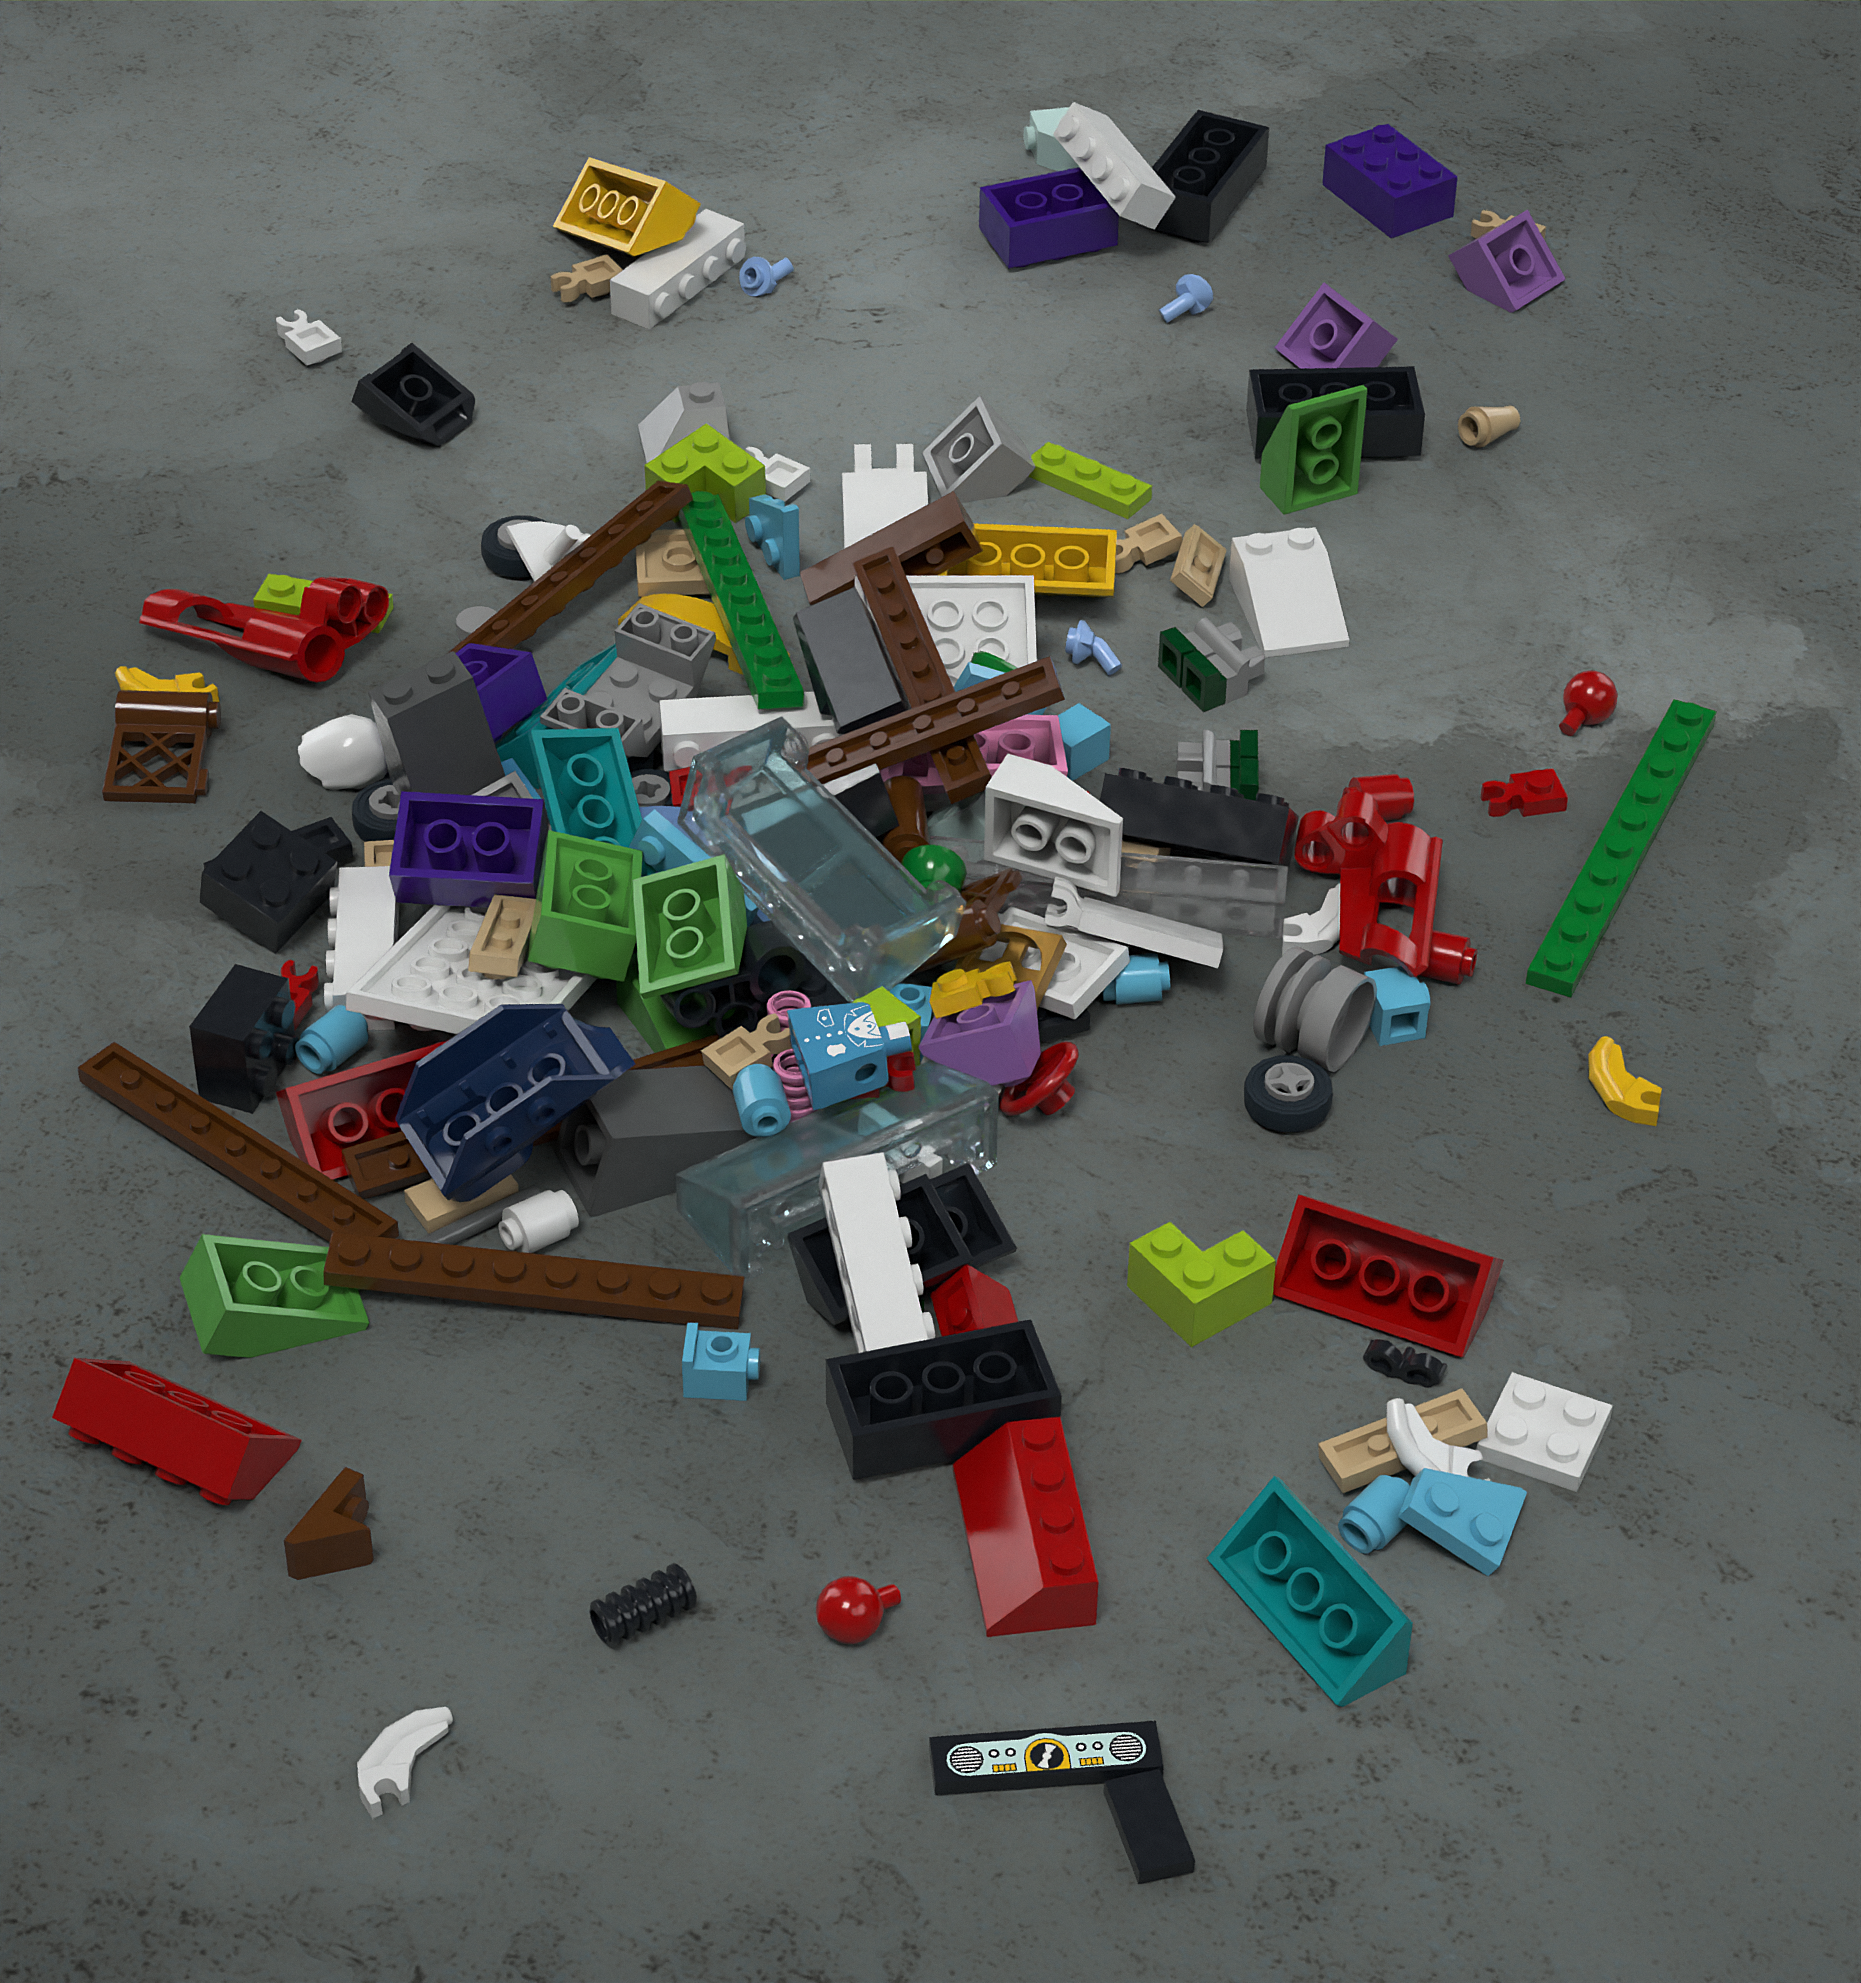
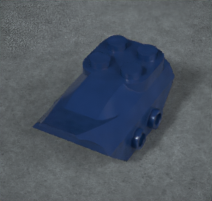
(499, 1089)

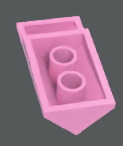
(1026, 736)

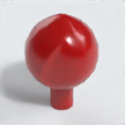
(1588, 700)
(853, 1608)

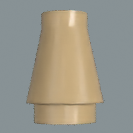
(1485, 424)

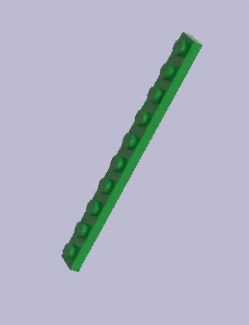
(740, 604)
(1620, 849)

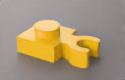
(965, 990)

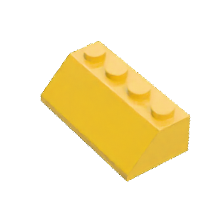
(625, 209)
(1058, 557)

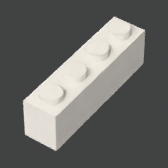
(1114, 165)
(678, 271)
(703, 723)
(361, 932)
(873, 1253)

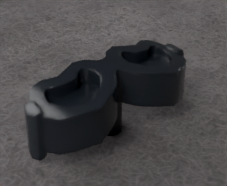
(1411, 1367)

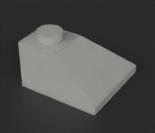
(681, 415)
(978, 456)

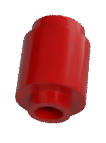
(1391, 792)
(1450, 957)

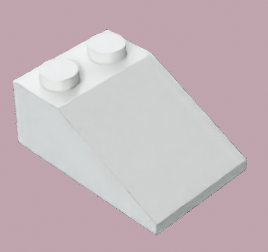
(1288, 592)
(1051, 826)

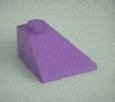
(1508, 264)
(1334, 335)
(989, 1040)

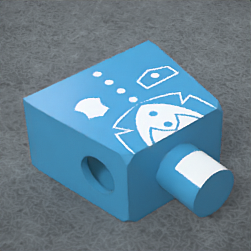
(843, 1050)

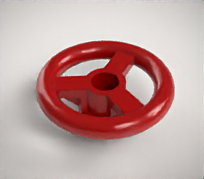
(1046, 1085)

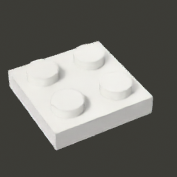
(1544, 1431)

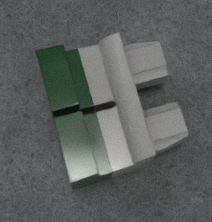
(1209, 663)
(1221, 763)

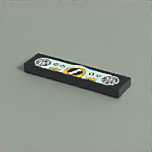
(1043, 1757)

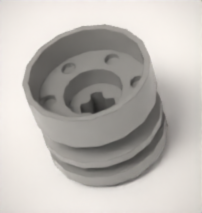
(1315, 1008)

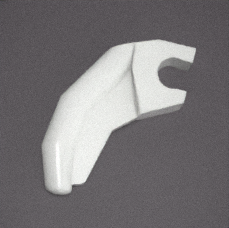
(1315, 931)
(1417, 1446)
(391, 1756)

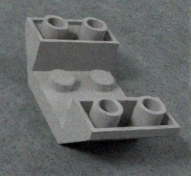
(654, 662)

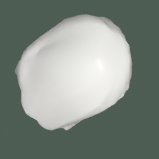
(344, 753)

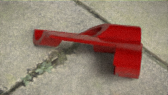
(305, 646)
(1375, 866)

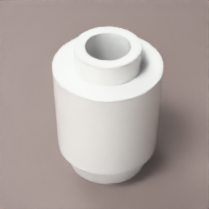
(538, 1221)

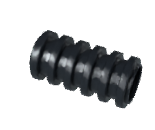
(641, 1605)

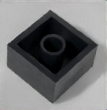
(267, 882)
(243, 1038)

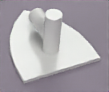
(544, 544)

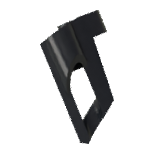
(766, 967)

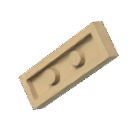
(503, 937)
(1368, 1452)

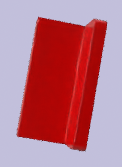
(971, 1302)

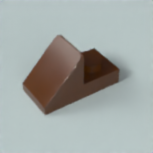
(332, 1531)

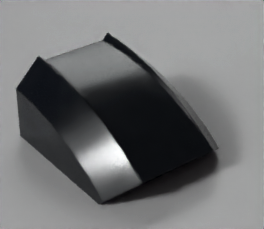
(416, 397)

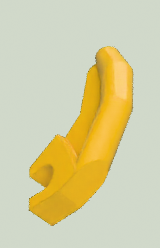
(139, 680)
(1621, 1092)

